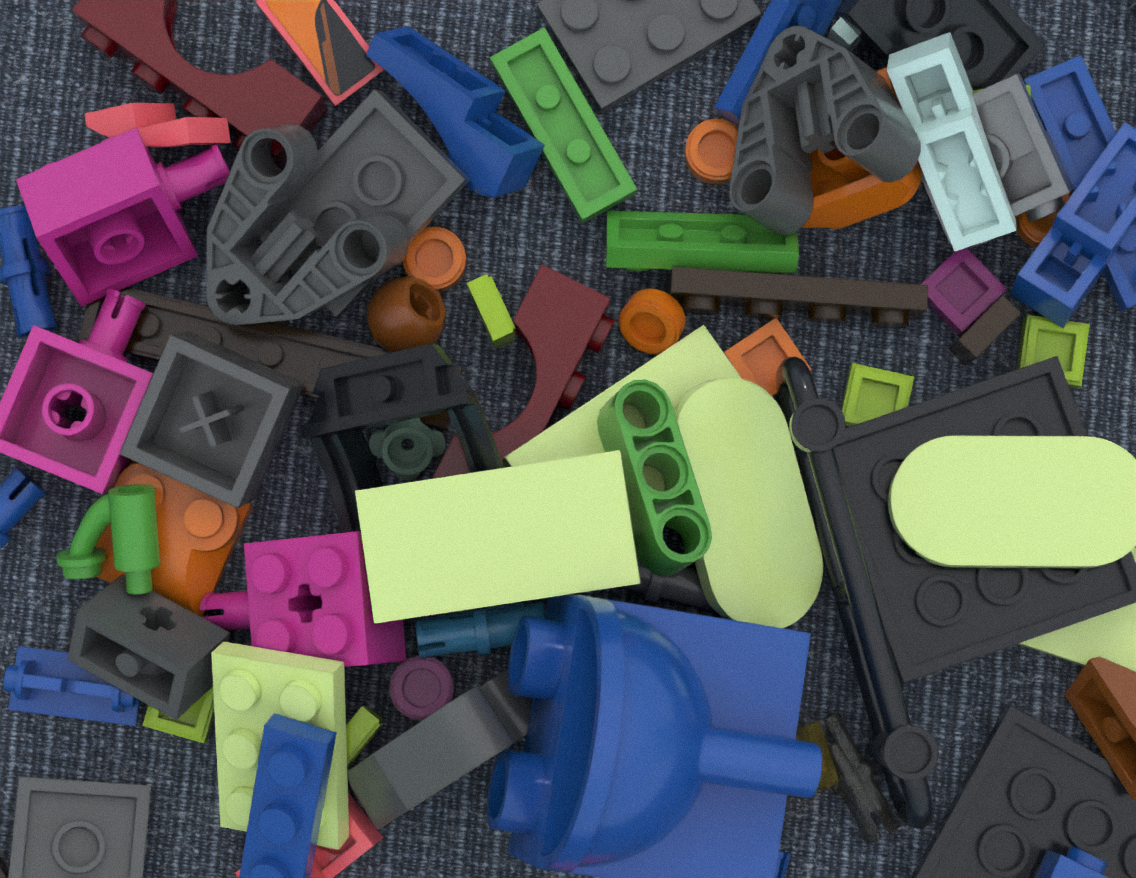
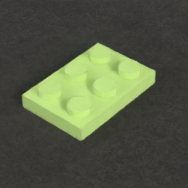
(247, 691)

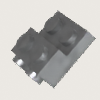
(1021, 151)

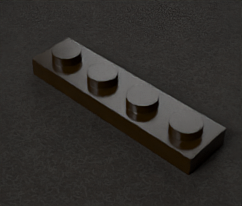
(823, 298)

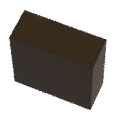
(984, 330)

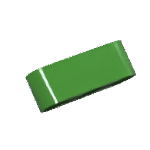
(663, 449)

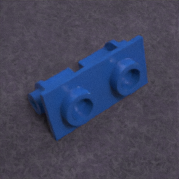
(54, 686)

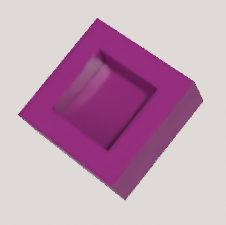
(962, 289)

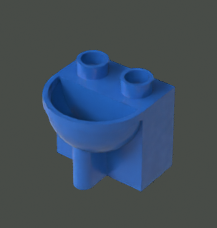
(652, 742)

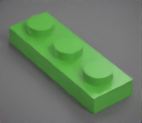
(565, 123)
(696, 241)

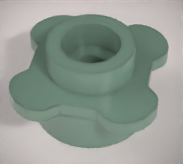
(407, 462)

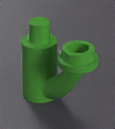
(134, 538)

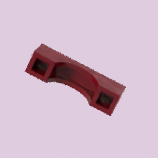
(248, 99)
(558, 326)

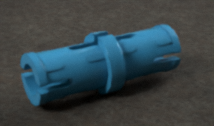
(472, 631)

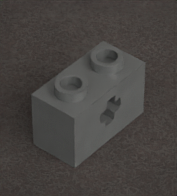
(146, 647)

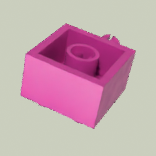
(116, 213)
(88, 374)
(310, 601)

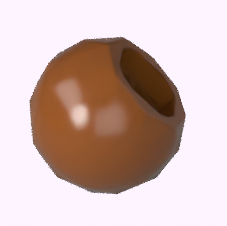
(405, 314)

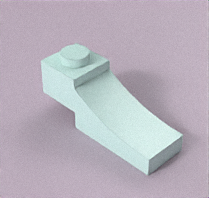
(953, 141)

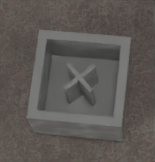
(211, 418)

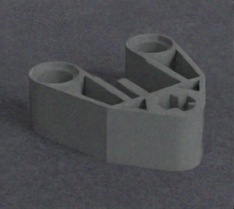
(802, 103)
(250, 204)
(439, 750)

